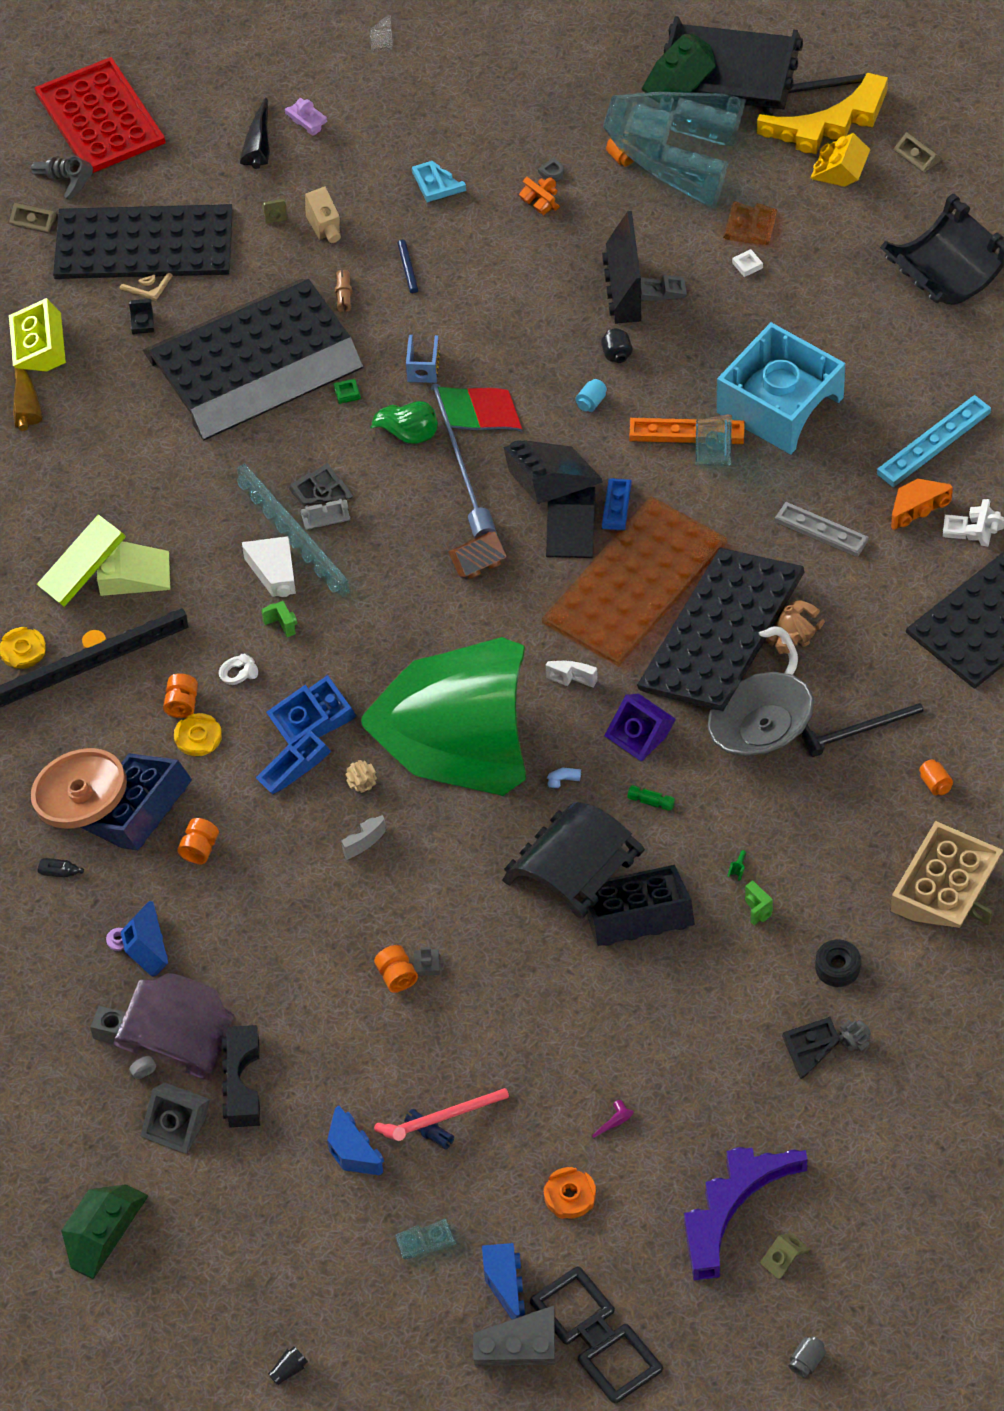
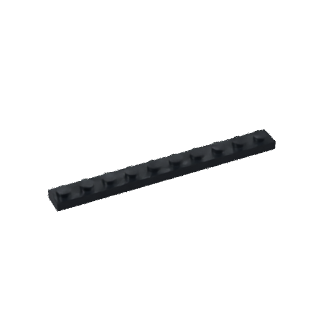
(93, 656)

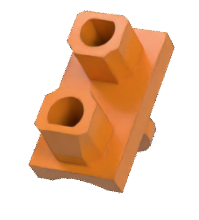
(543, 192)

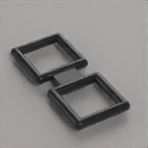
(598, 1335)

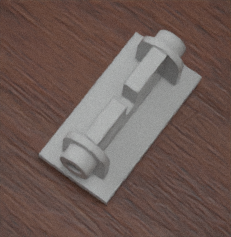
(325, 515)

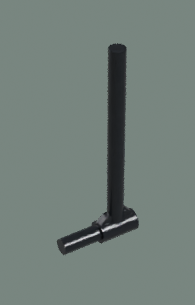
(819, 84)
(816, 743)

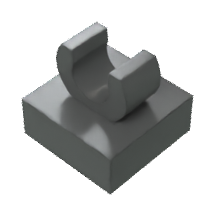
(427, 961)

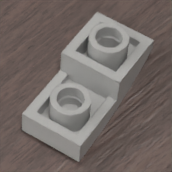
(370, 833)

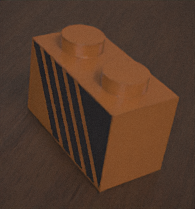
(477, 555)

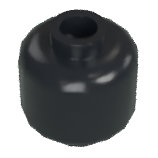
(616, 345)

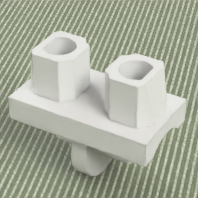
(987, 523)

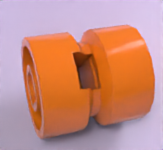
(180, 695)
(199, 841)
(395, 968)

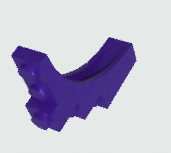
(724, 1196)

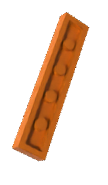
(674, 430)

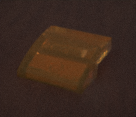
(750, 223)

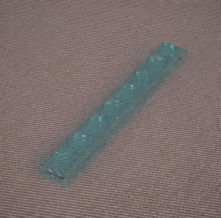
(297, 536)

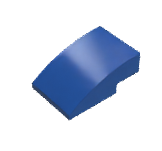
(313, 709)

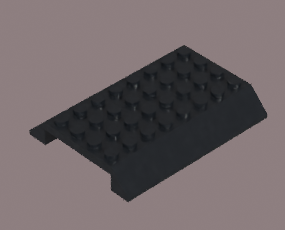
(256, 357)

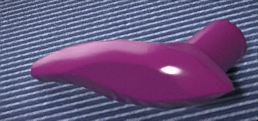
(618, 1118)

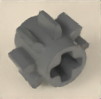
(855, 1035)

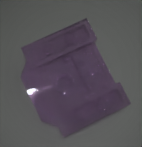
(177, 1021)

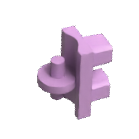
(306, 115)

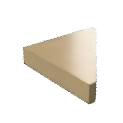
(152, 294)

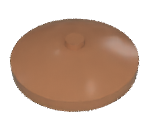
(78, 788)

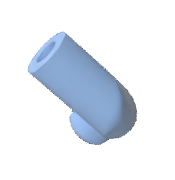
(563, 774)

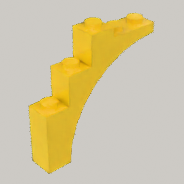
(833, 122)

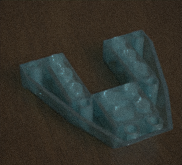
(642, 126)

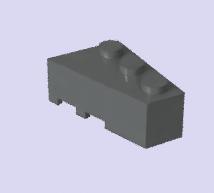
(518, 1341)

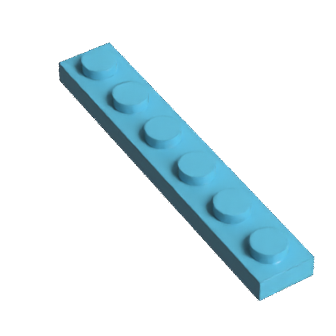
(933, 441)

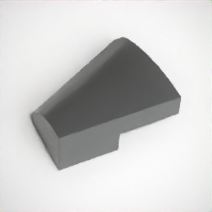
(320, 487)

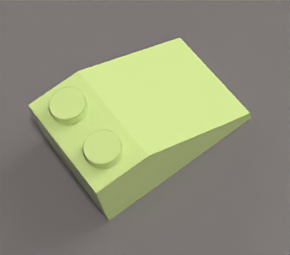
(134, 570)

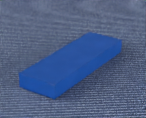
(616, 504)

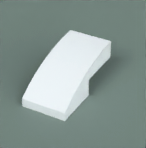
(566, 671)

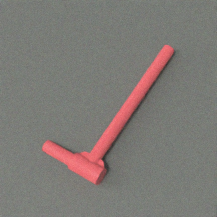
(399, 1132)

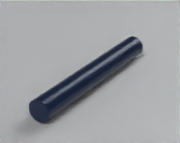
(406, 261)

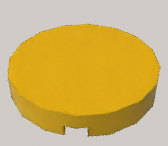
(22, 655)
(200, 741)

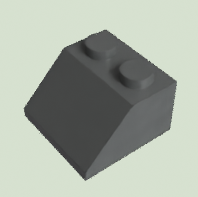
(174, 1117)

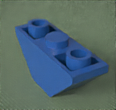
(144, 940)
(352, 1146)

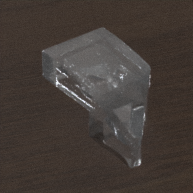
(382, 35)

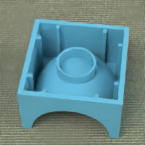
(778, 385)

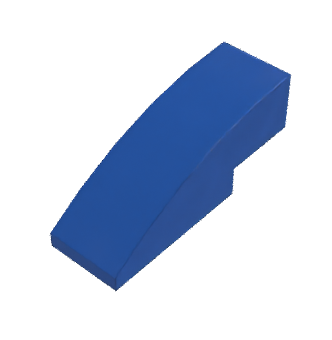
(293, 762)

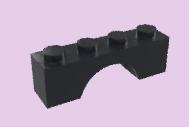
(242, 1049)

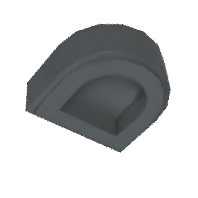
(552, 169)

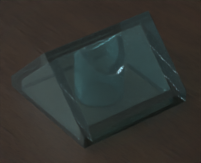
(714, 440)

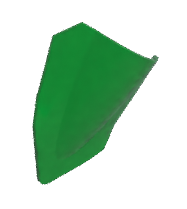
(456, 717)

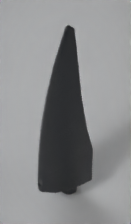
(256, 145)

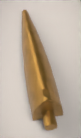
(26, 403)

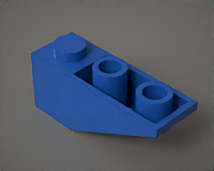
(500, 1275)

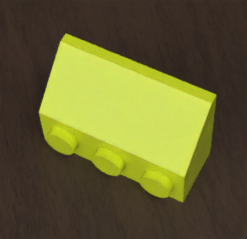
(37, 337)

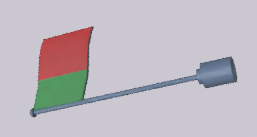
(476, 411)

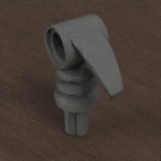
(65, 168)

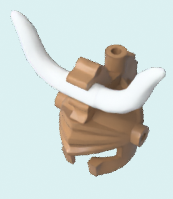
(792, 629)

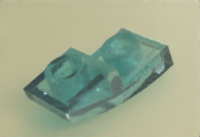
(425, 1240)

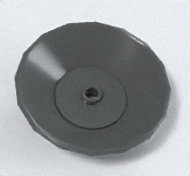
(762, 714)

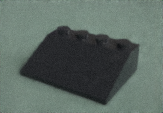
(623, 273)
(549, 469)
(640, 906)

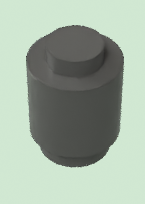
(807, 1356)

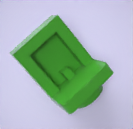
(280, 613)

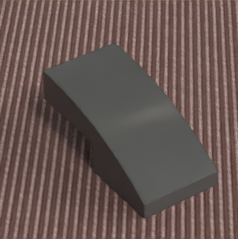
(667, 288)

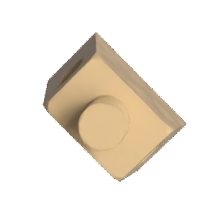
(322, 215)

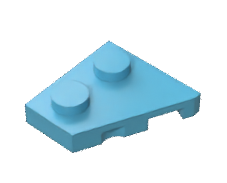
(436, 182)

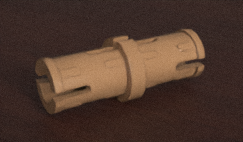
(343, 290)

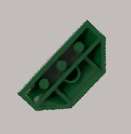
(681, 66)
(99, 1226)

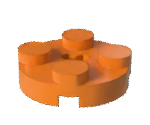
(573, 1206)

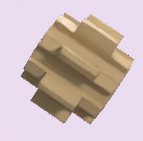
(361, 776)

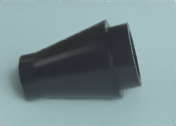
(288, 1365)

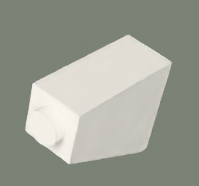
(272, 564)

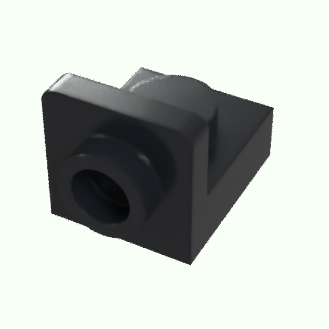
(141, 316)

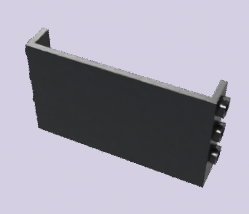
(747, 63)

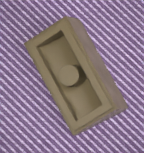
(916, 153)
(32, 217)

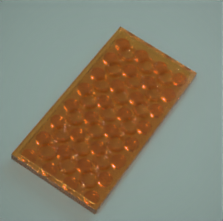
(634, 581)

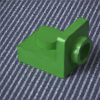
(759, 902)

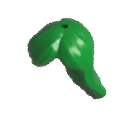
(409, 423)

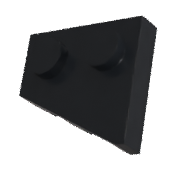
(810, 1044)

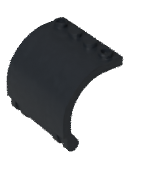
(952, 256)
(576, 855)

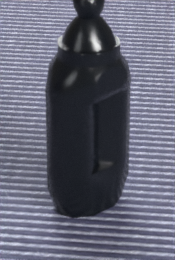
(58, 868)

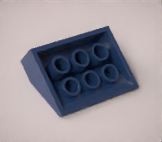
(149, 795)

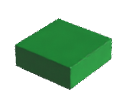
(347, 391)

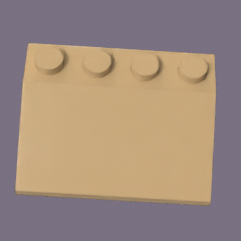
(944, 877)

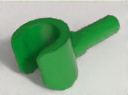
(737, 867)

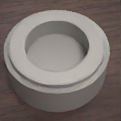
(142, 1067)

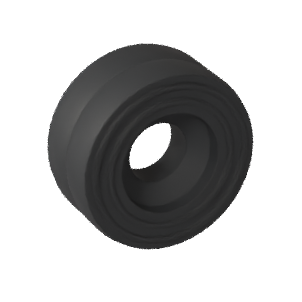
(838, 950)

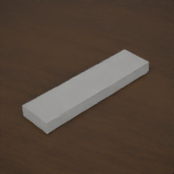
(821, 529)

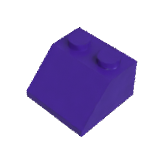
(639, 726)

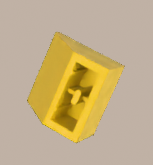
(841, 161)

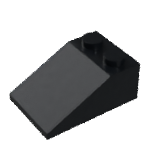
(571, 525)

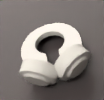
(250, 669)

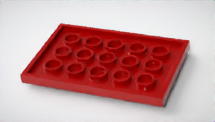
(100, 114)

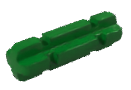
(651, 797)

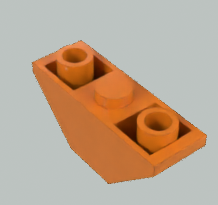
(918, 500)

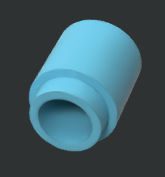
(591, 395)

